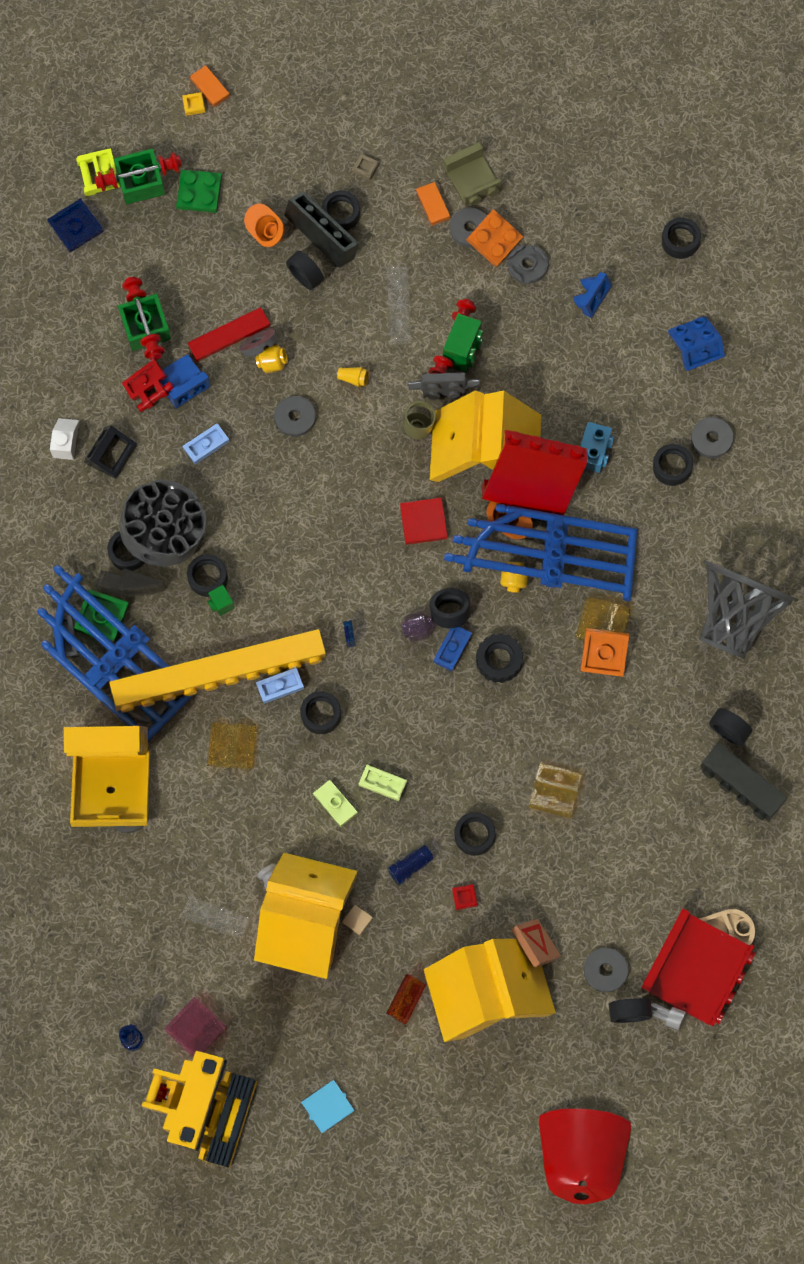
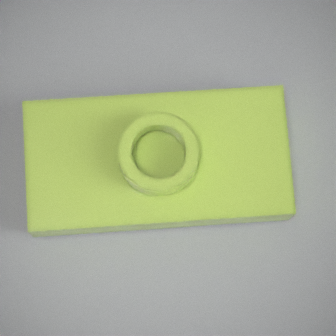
(382, 782)
(335, 803)

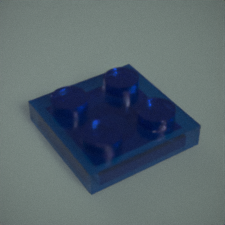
(75, 225)

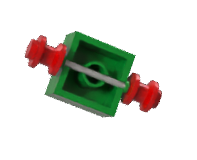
(139, 175)
(143, 320)
(461, 342)

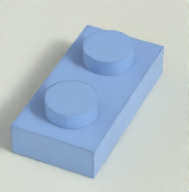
(206, 444)
(280, 685)

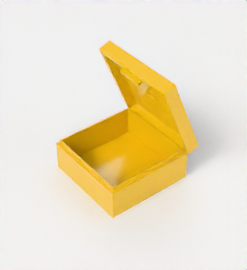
(478, 430)
(104, 760)
(302, 914)
(485, 986)

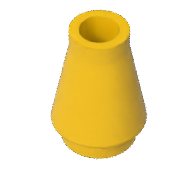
(356, 376)

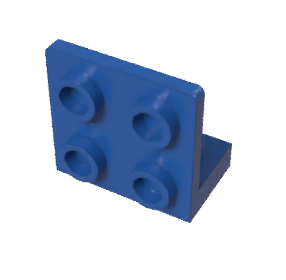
(698, 342)
(186, 379)

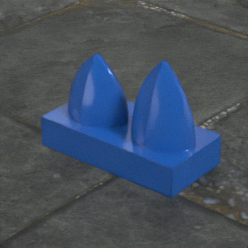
(597, 291)

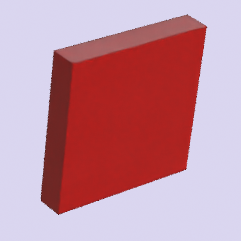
(423, 521)

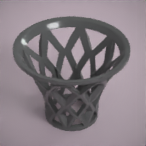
(738, 635)

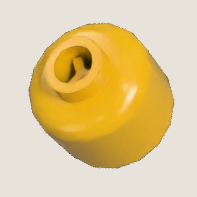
(272, 359)
(513, 581)

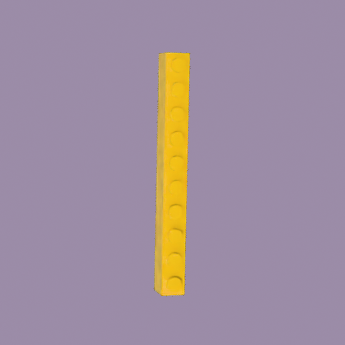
(217, 670)

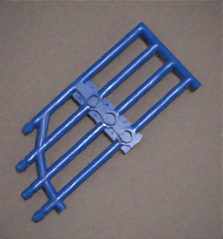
(554, 549)
(117, 656)

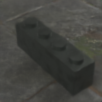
(321, 229)
(743, 782)

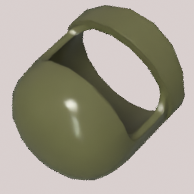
(414, 420)

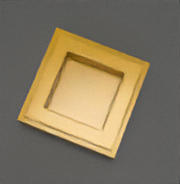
(193, 103)

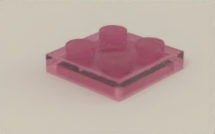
(195, 1027)

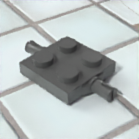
(443, 385)

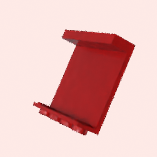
(535, 473)
(698, 968)

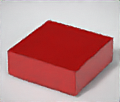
(464, 897)

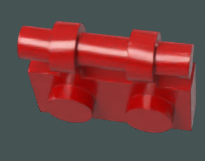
(145, 380)

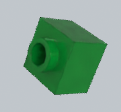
(220, 601)

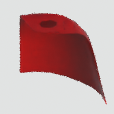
(583, 1148)

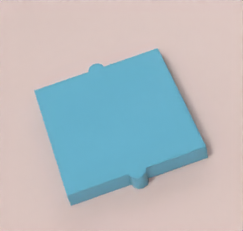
(327, 1106)

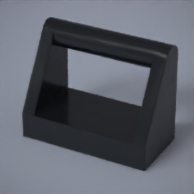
(101, 445)

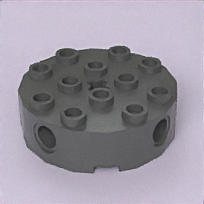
(162, 523)

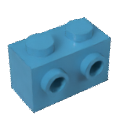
(597, 440)

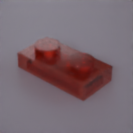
(406, 999)

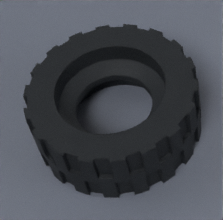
(499, 642)

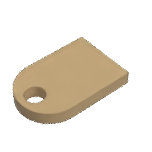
(728, 924)

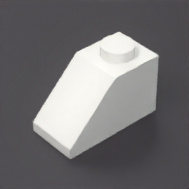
(64, 439)

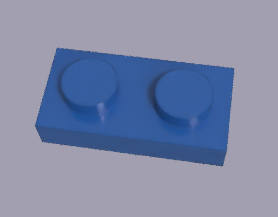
(452, 648)

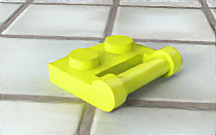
(102, 161)

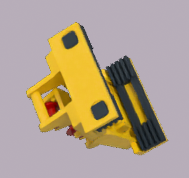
(191, 1104)

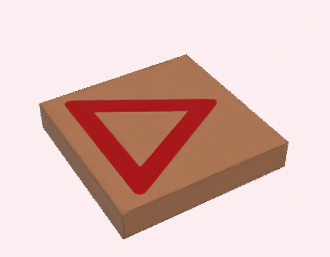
(535, 943)

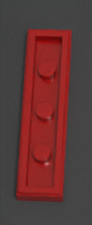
(228, 334)

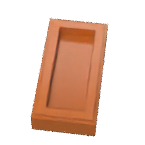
(209, 86)
(433, 203)

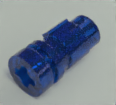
(410, 864)
(137, 1041)

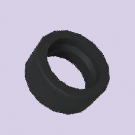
(345, 196)
(681, 223)
(304, 270)
(669, 479)
(202, 560)
(121, 565)
(452, 620)
(320, 696)
(730, 726)
(474, 817)
(630, 1010)

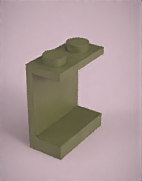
(471, 175)

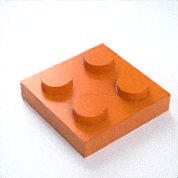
(494, 238)
(604, 652)

